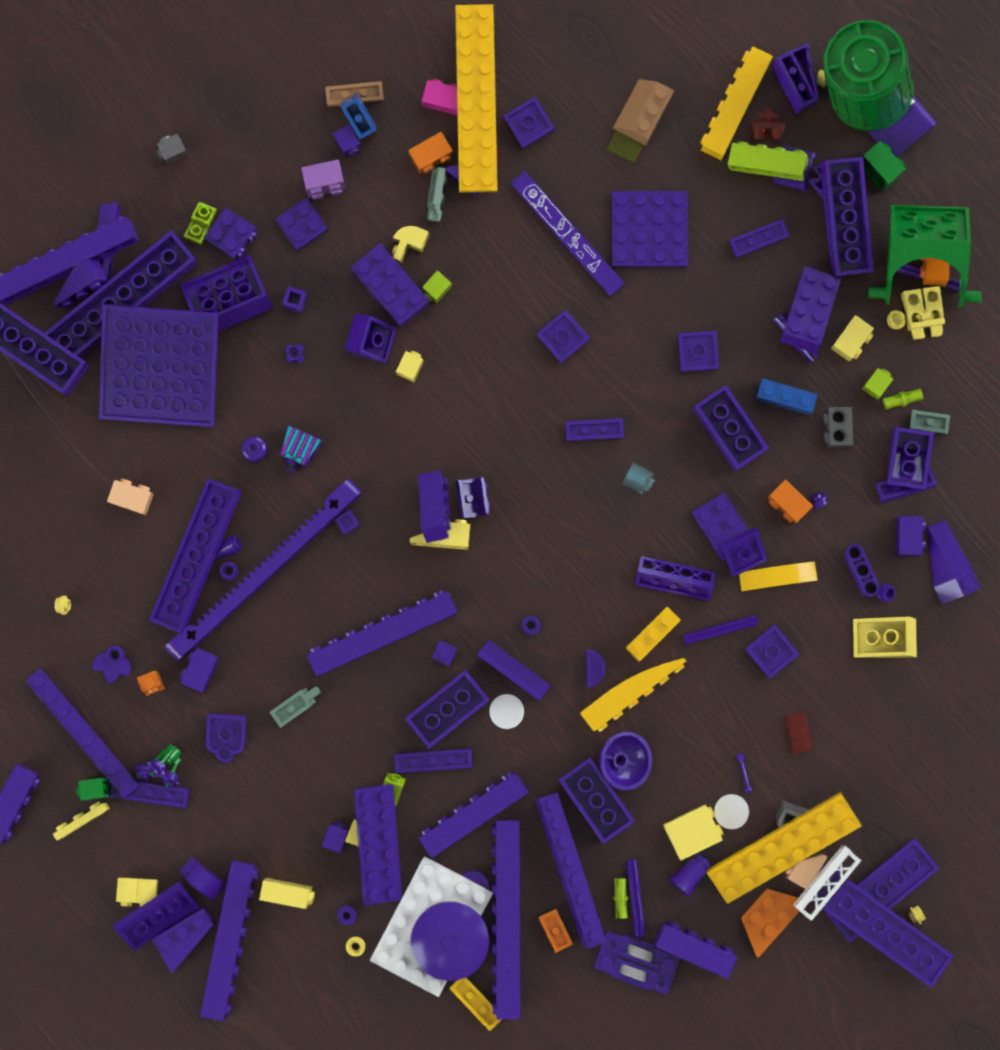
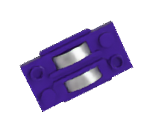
(636, 962)

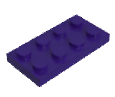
(156, 916)

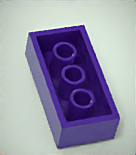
(390, 285)
(810, 310)
(730, 428)
(447, 709)
(596, 800)
(695, 950)

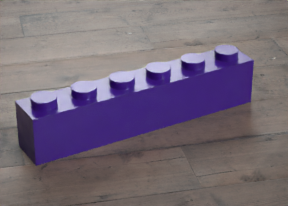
(473, 815)

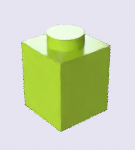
(436, 287)
(878, 383)

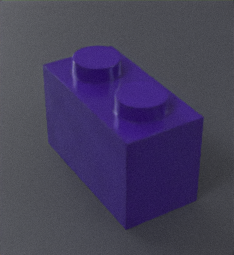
(910, 536)
(199, 670)

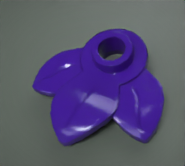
(112, 667)

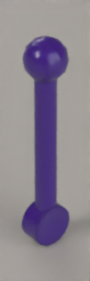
(740, 757)

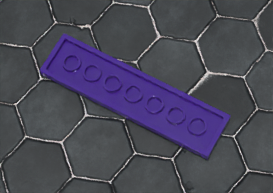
(195, 556)
(885, 930)

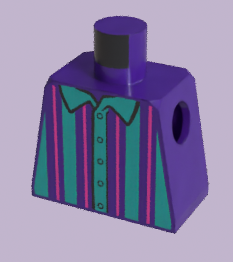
(298, 448)

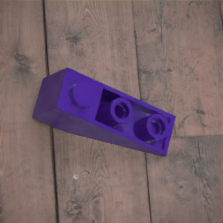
(82, 280)

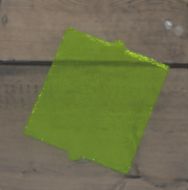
(625, 146)

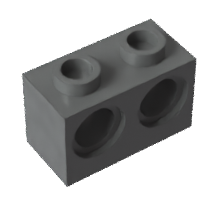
(845, 427)

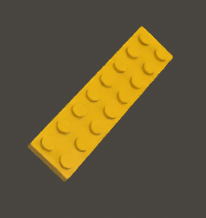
(784, 848)

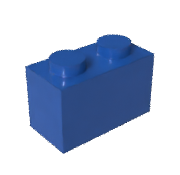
(358, 116)

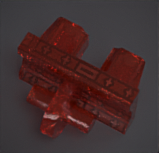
(775, 126)

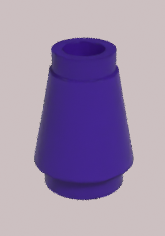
(229, 547)

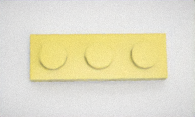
(80, 820)

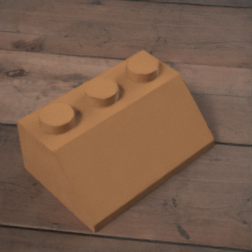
(644, 110)

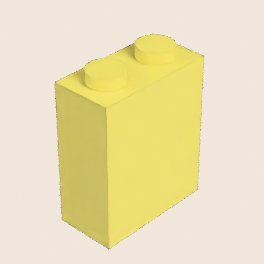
(693, 831)
(286, 893)

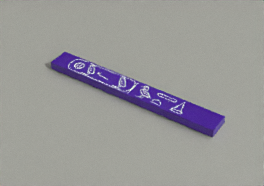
(567, 233)

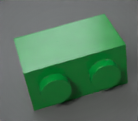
(93, 789)

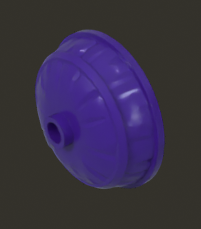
(633, 763)

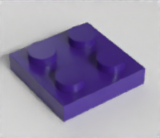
(528, 123)
(301, 224)
(563, 336)
(698, 351)
(743, 551)
(772, 651)

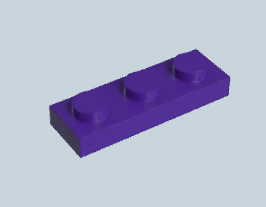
(759, 238)
(594, 429)
(890, 492)

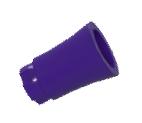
(690, 874)

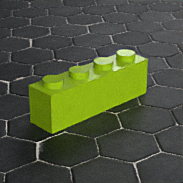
(768, 161)

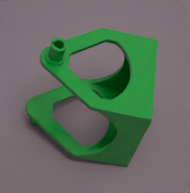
(928, 233)

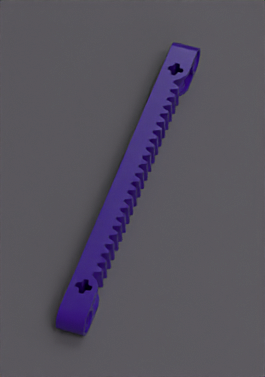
(182, 645)

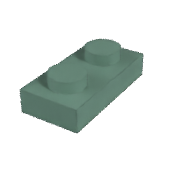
(929, 422)

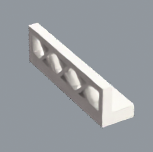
(822, 877)

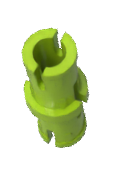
(902, 399)
(620, 898)

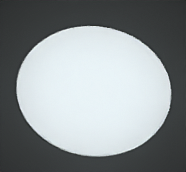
(506, 711)
(731, 811)

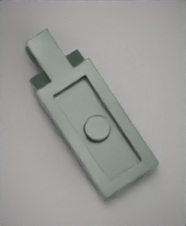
(436, 196)
(294, 706)

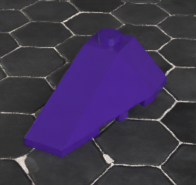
(950, 568)

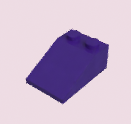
(909, 457)

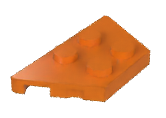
(768, 918)

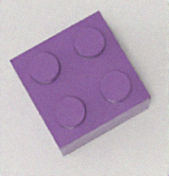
(323, 179)

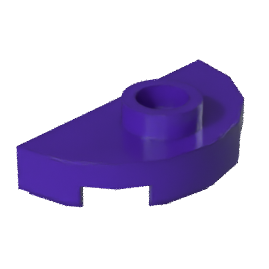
(594, 668)

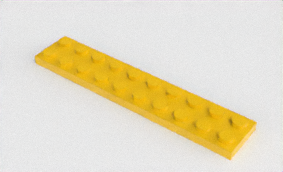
(476, 98)

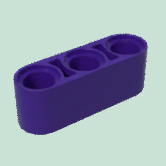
(861, 560)

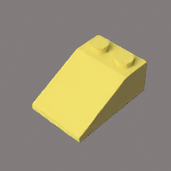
(457, 539)
(885, 637)

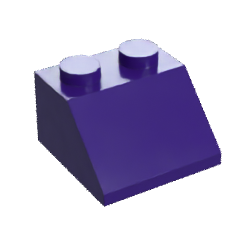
(370, 338)

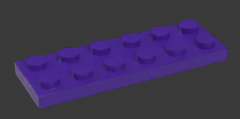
(378, 844)
(894, 879)

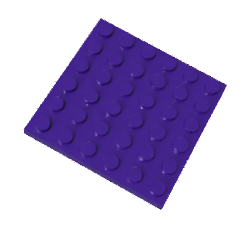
(158, 365)

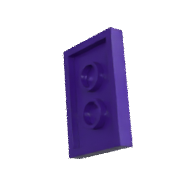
(719, 522)

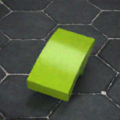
(200, 223)

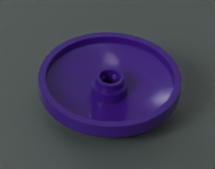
(449, 940)

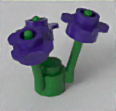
(157, 768)

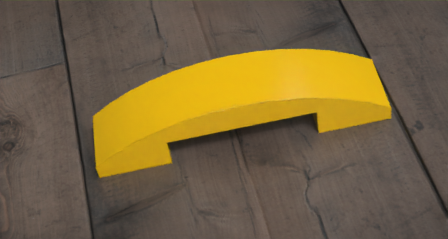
(778, 576)

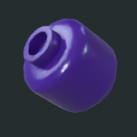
(254, 449)

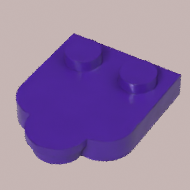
(225, 735)

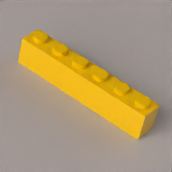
(738, 99)

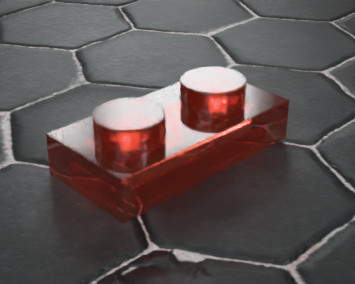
(799, 733)

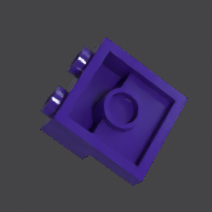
(231, 234)

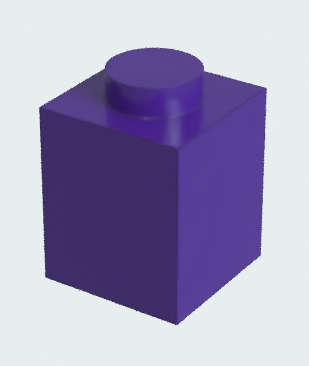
(347, 141)
(295, 300)
(444, 653)
(335, 837)

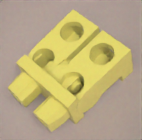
(923, 310)

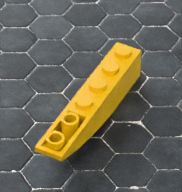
(626, 694)

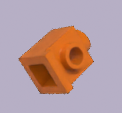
(151, 683)

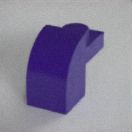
(201, 878)

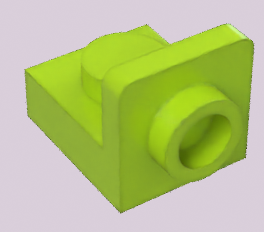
(398, 783)

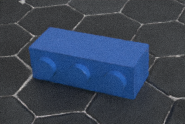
(786, 397)

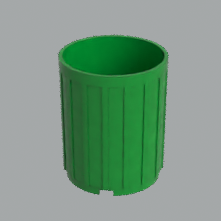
(868, 75)

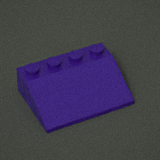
(230, 290)

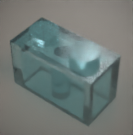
(638, 479)

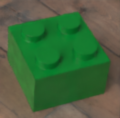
(882, 165)

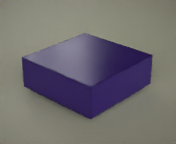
(347, 522)

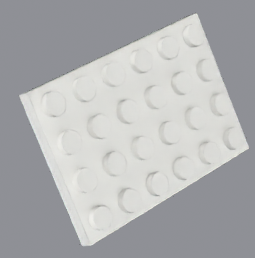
(429, 886)

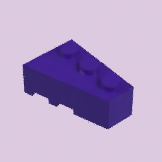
(797, 78)
(183, 937)

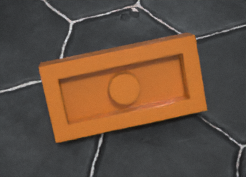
(555, 930)

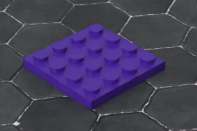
(649, 228)

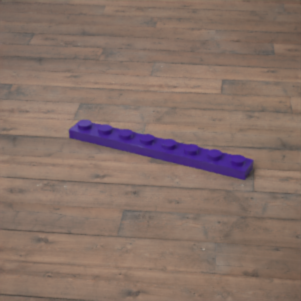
(82, 733)

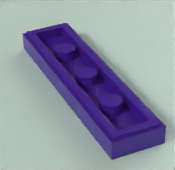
(433, 760)
(156, 794)

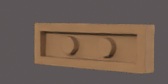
(368, 92)

